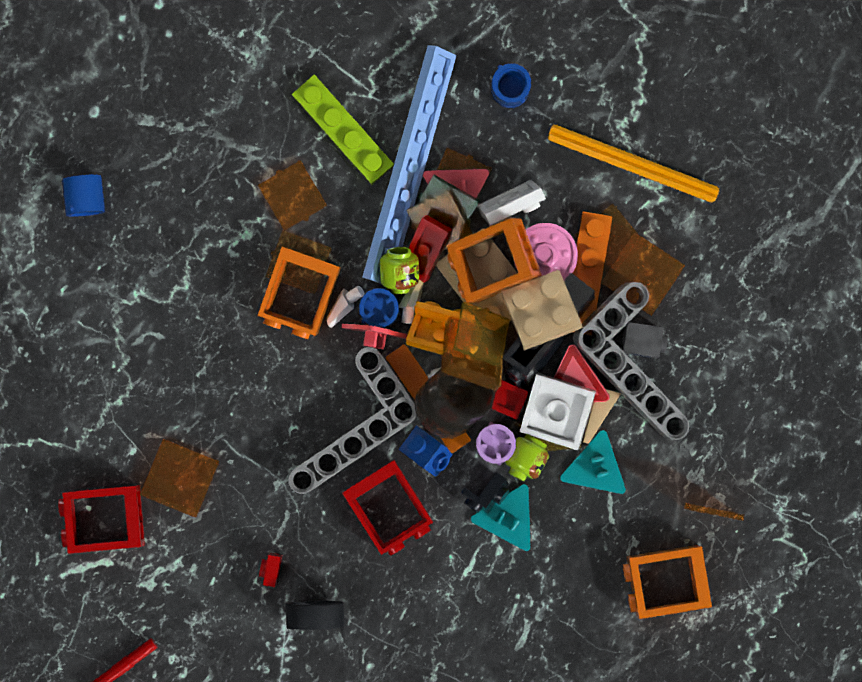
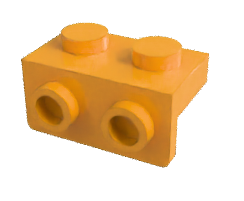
(429, 326)

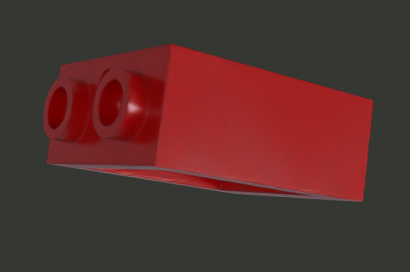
(133, 518)
(396, 543)

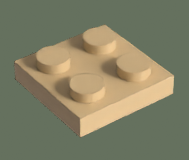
(541, 309)

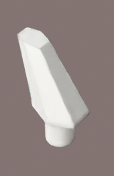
(408, 302)
(344, 305)

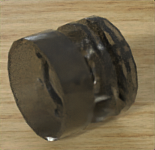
(451, 405)

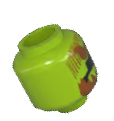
(399, 270)
(527, 458)

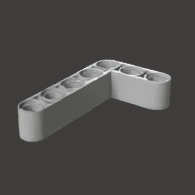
(624, 365)
(362, 431)

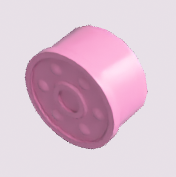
(553, 248)

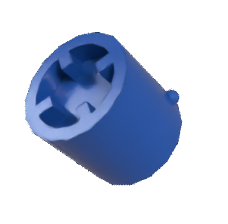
(510, 85)
(83, 195)
(379, 308)

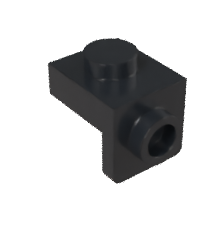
(493, 493)

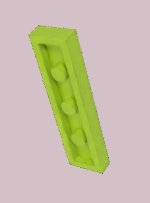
(343, 129)

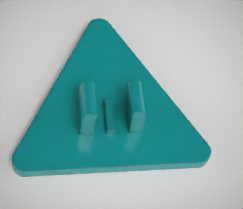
(596, 467)
(509, 519)

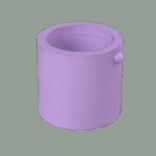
(495, 443)

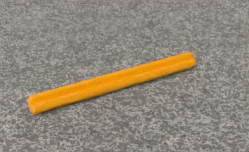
(633, 163)

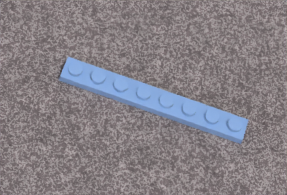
(411, 156)

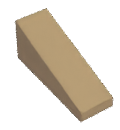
(597, 415)

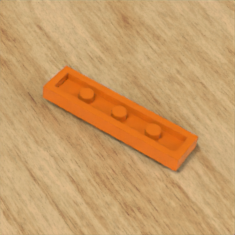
(592, 250)

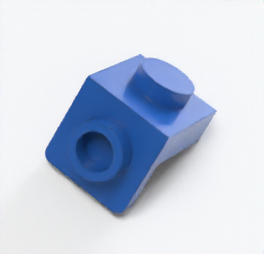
(426, 451)

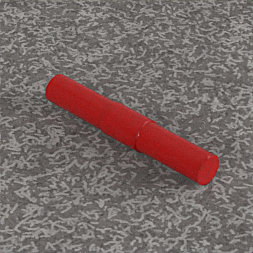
(127, 662)

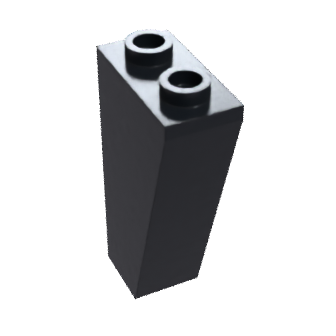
(524, 364)

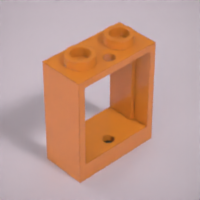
(521, 251)
(276, 320)
(698, 577)

